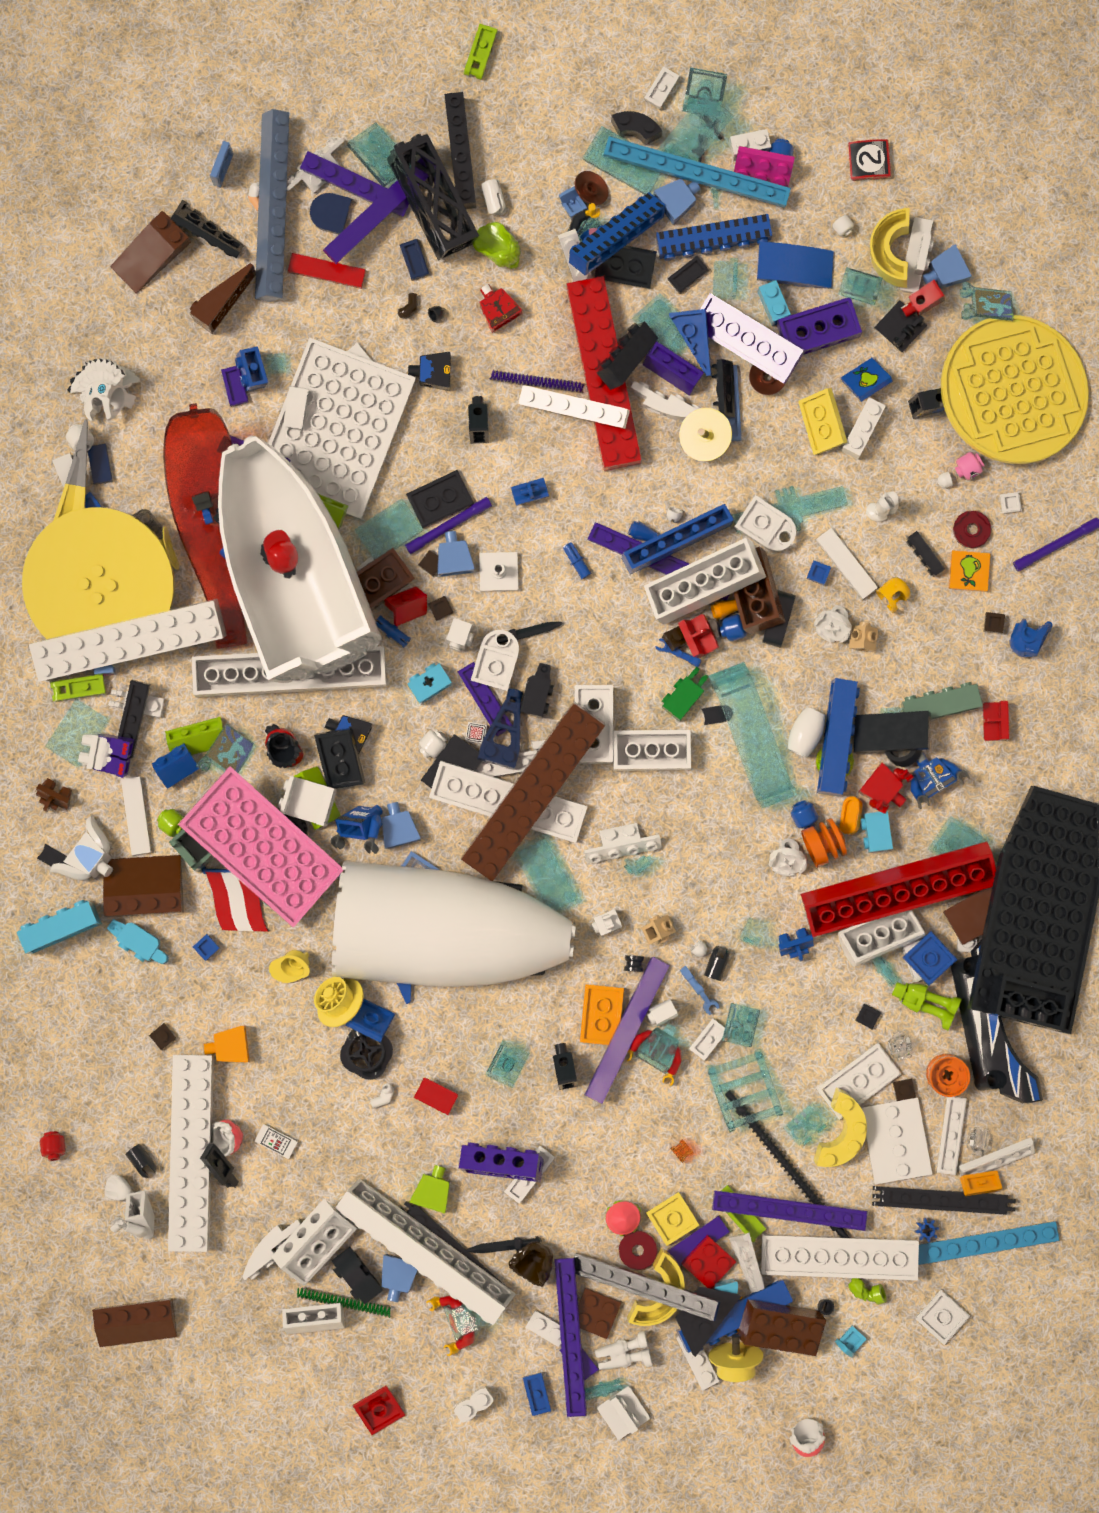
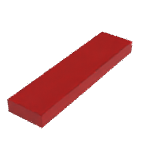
(326, 270)

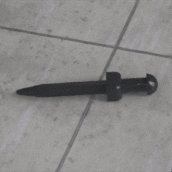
(529, 631)
(516, 1244)

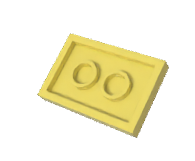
(822, 421)

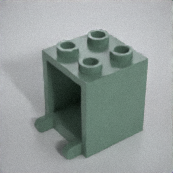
(191, 851)

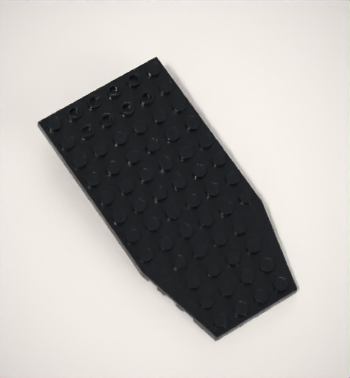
(1040, 913)

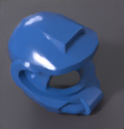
(1027, 641)

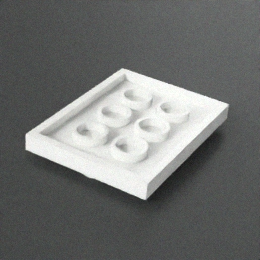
(896, 1141)

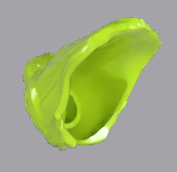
(498, 245)

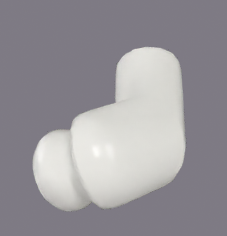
(385, 1096)

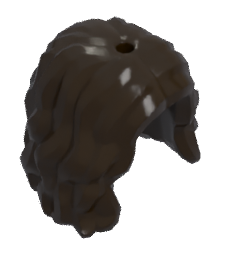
(533, 1263)

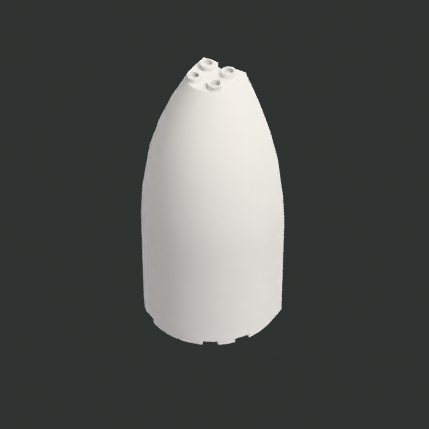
(320, 613)
(441, 928)

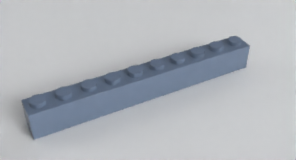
(272, 205)

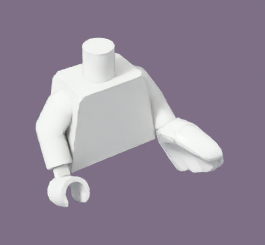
(138, 1211)

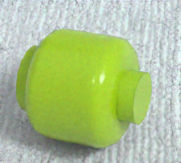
(168, 822)

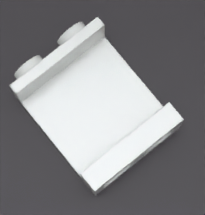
(307, 800)

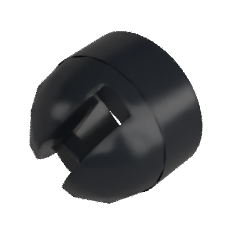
(435, 313)
(829, 1306)

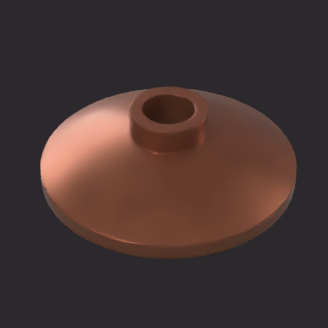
(591, 188)
(764, 387)

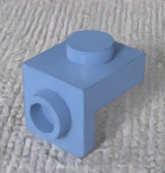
(572, 202)

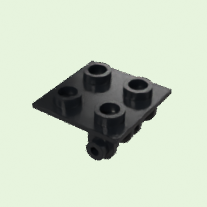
(900, 329)

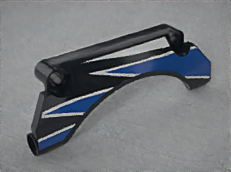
(989, 1050)

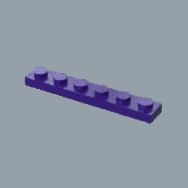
(346, 180)

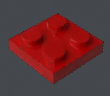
(708, 1262)

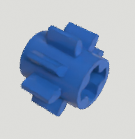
(930, 1233)

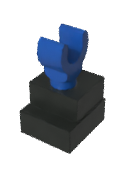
(203, 502)

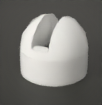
(945, 480)
(674, 513)
(699, 949)

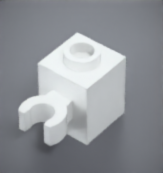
(606, 923)

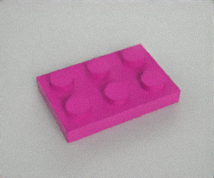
(764, 165)

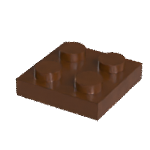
(597, 1313)

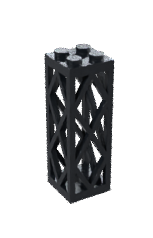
(443, 188)

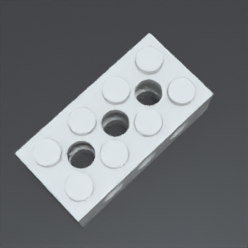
(604, 696)
(313, 1242)

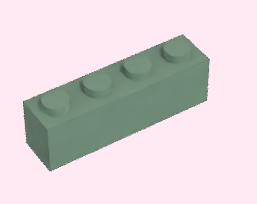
(947, 702)

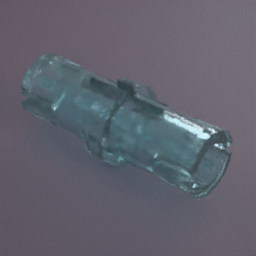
(884, 969)
(603, 1389)

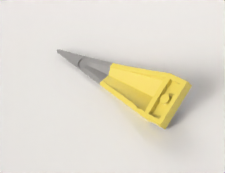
(75, 487)

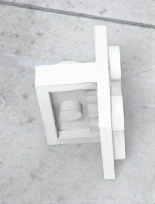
(623, 1413)

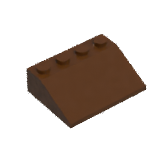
(143, 886)

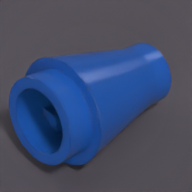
(641, 531)

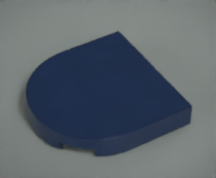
(330, 212)

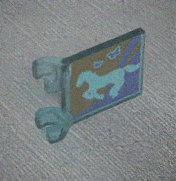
(986, 303)
(227, 750)

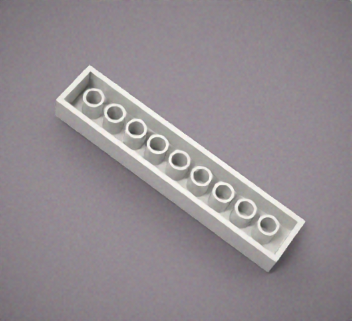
(127, 640)
(246, 675)
(189, 1138)
(425, 1251)

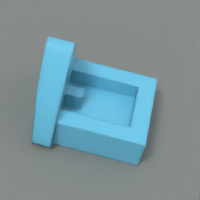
(727, 1285)
(850, 1341)

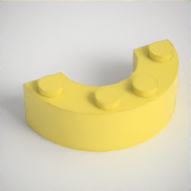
(885, 232)
(852, 1136)
(653, 1312)

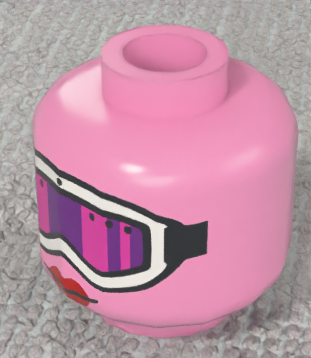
(969, 465)

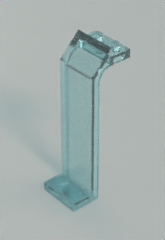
(752, 735)

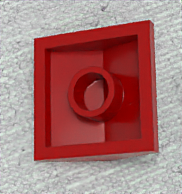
(379, 1410)

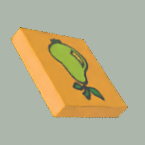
(969, 571)

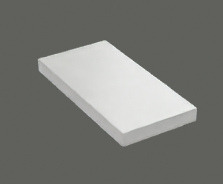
(861, 1077)

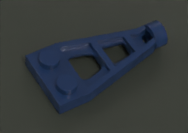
(497, 753)

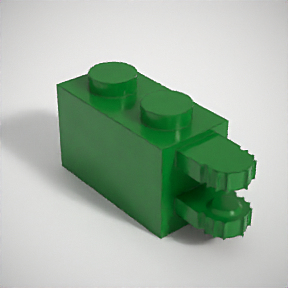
(684, 696)

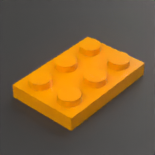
(600, 1013)

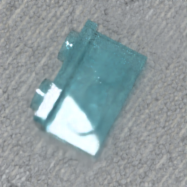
(741, 1025)

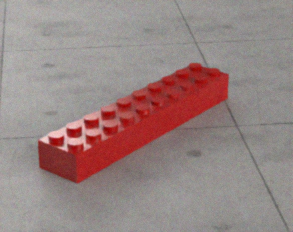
(595, 340)
(899, 889)

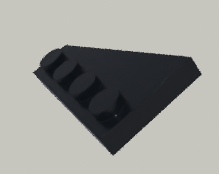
(206, 229)

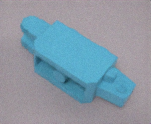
(138, 940)

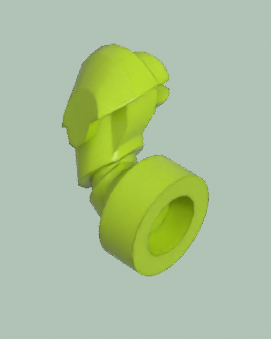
(859, 1290)

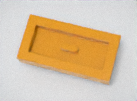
(981, 1183)

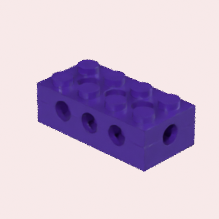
(823, 315)
(471, 1164)

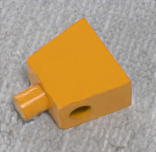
(229, 1045)

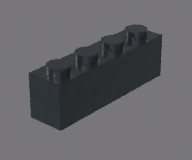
(627, 355)

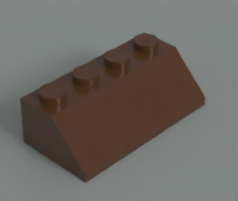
(134, 1322)

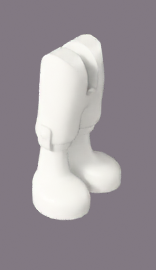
(885, 505)
(618, 1353)

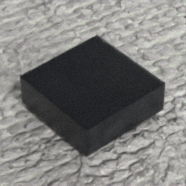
(868, 1016)

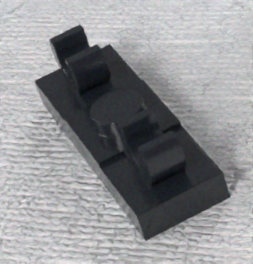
(725, 387)

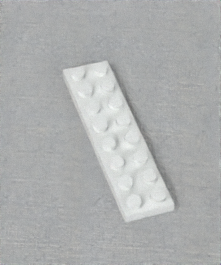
(484, 793)
(840, 1257)

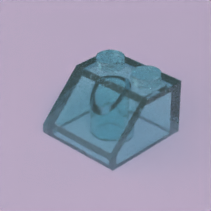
(704, 81)
(952, 837)

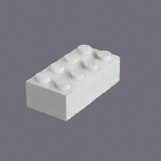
(651, 750)

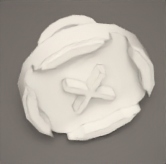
(833, 625)
(788, 860)

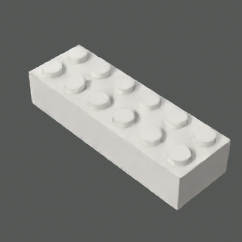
(704, 581)

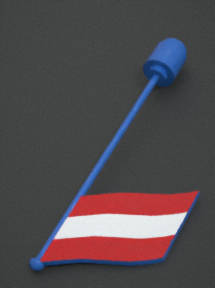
(234, 902)

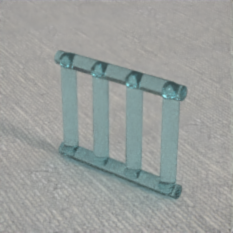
(762, 1074)

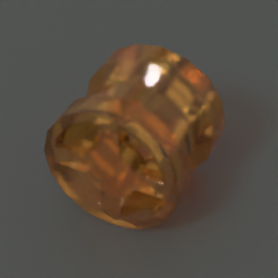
(682, 1151)

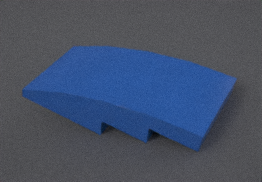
(795, 265)

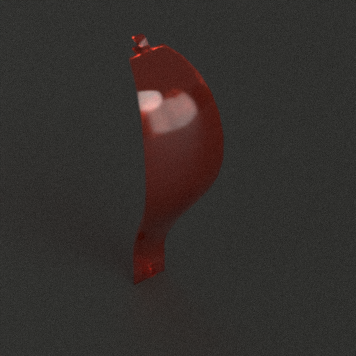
(192, 466)

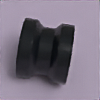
(634, 963)

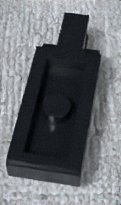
(219, 1166)

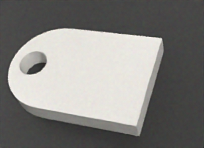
(765, 524)
(496, 661)

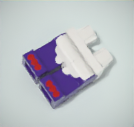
(107, 753)

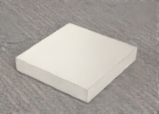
(942, 1317)

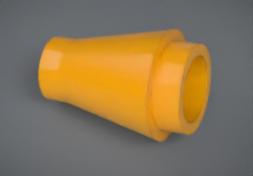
(722, 609)

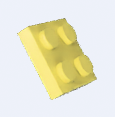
(672, 1218)

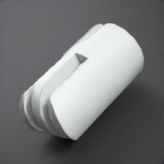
(494, 197)

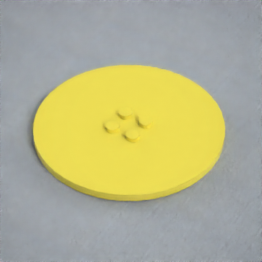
(1014, 389)
(95, 572)

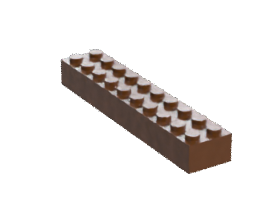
(533, 791)

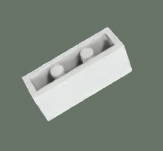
(863, 428)
(313, 1318)

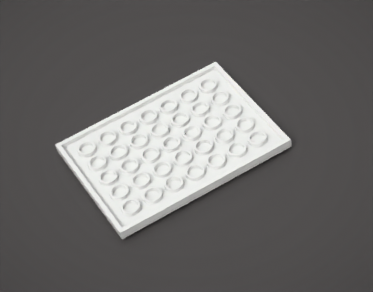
(346, 423)

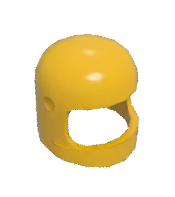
(890, 588)

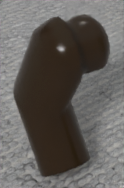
(410, 308)

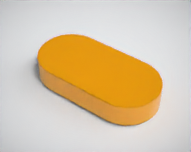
(851, 815)

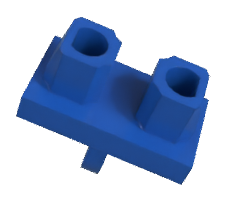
(529, 491)
(796, 947)

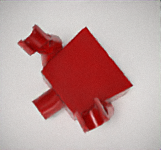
(884, 787)

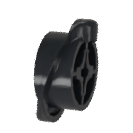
(371, 1072)

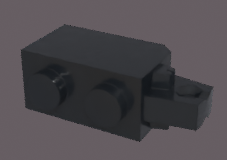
(537, 691)

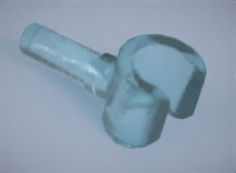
(714, 191)

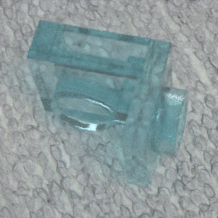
(642, 863)

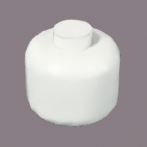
(843, 225)

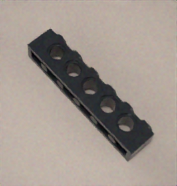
(460, 148)

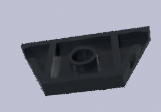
(698, 1329)

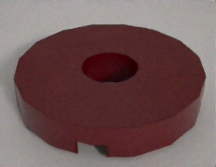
(972, 540)
(648, 1255)

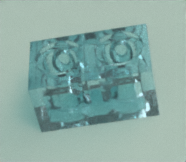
(802, 1120)

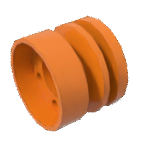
(824, 842)
(958, 1079)

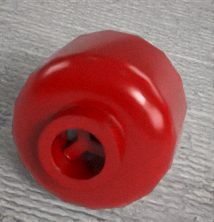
(52, 1145)

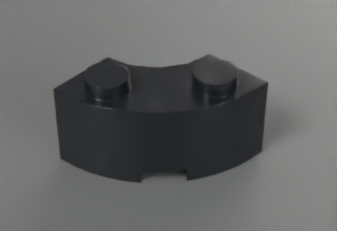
(636, 125)
(357, 1275)

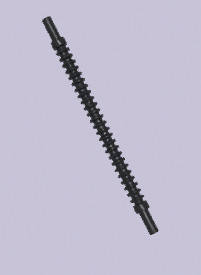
(742, 1111)

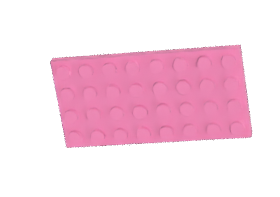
(260, 846)

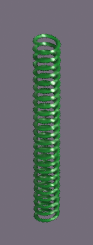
(345, 1304)

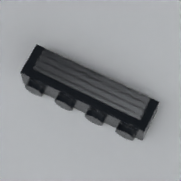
(925, 553)

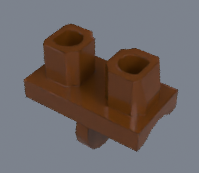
(52, 799)

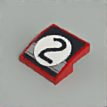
(869, 159)

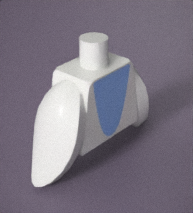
(88, 856)

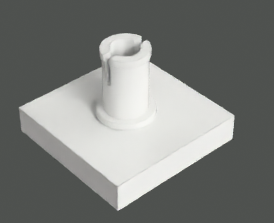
(498, 571)

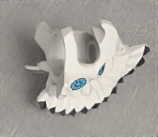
(103, 385)

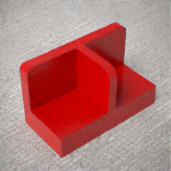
(407, 605)
(698, 636)
(996, 721)
(436, 1096)

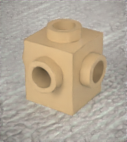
(863, 637)
(658, 929)

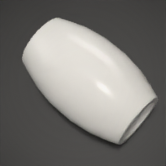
(806, 732)

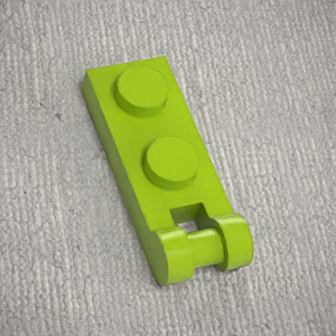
(480, 51)
(78, 687)

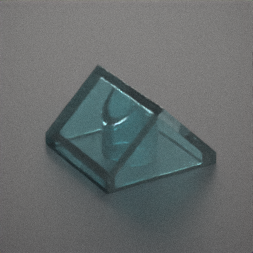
(860, 286)
(507, 1064)

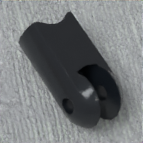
(716, 965)
(140, 1159)

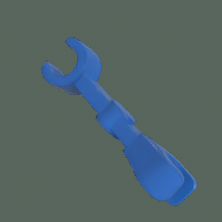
(678, 653)

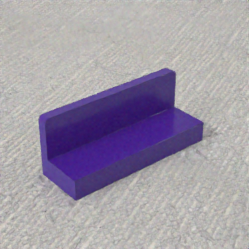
(672, 368)

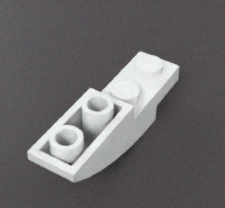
(655, 402)
(264, 1250)

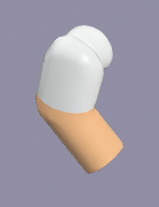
(253, 195)

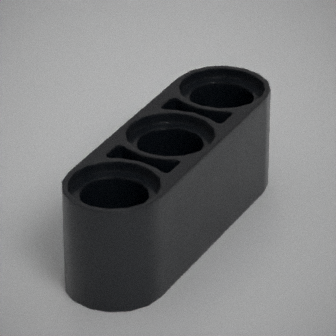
(775, 635)

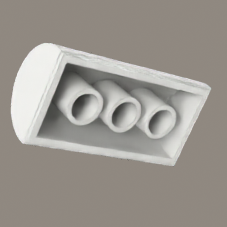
(879, 937)

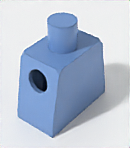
(677, 198)
(948, 269)
(454, 557)
(398, 827)
(397, 1276)

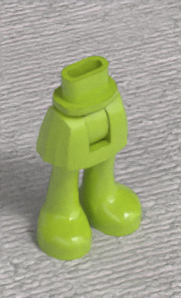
(915, 996)

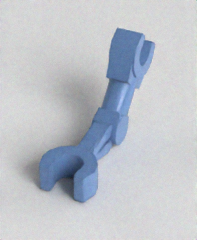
(699, 990)

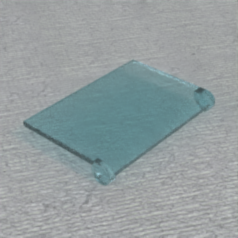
(68, 735)

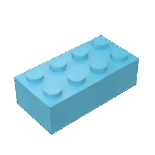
(58, 928)

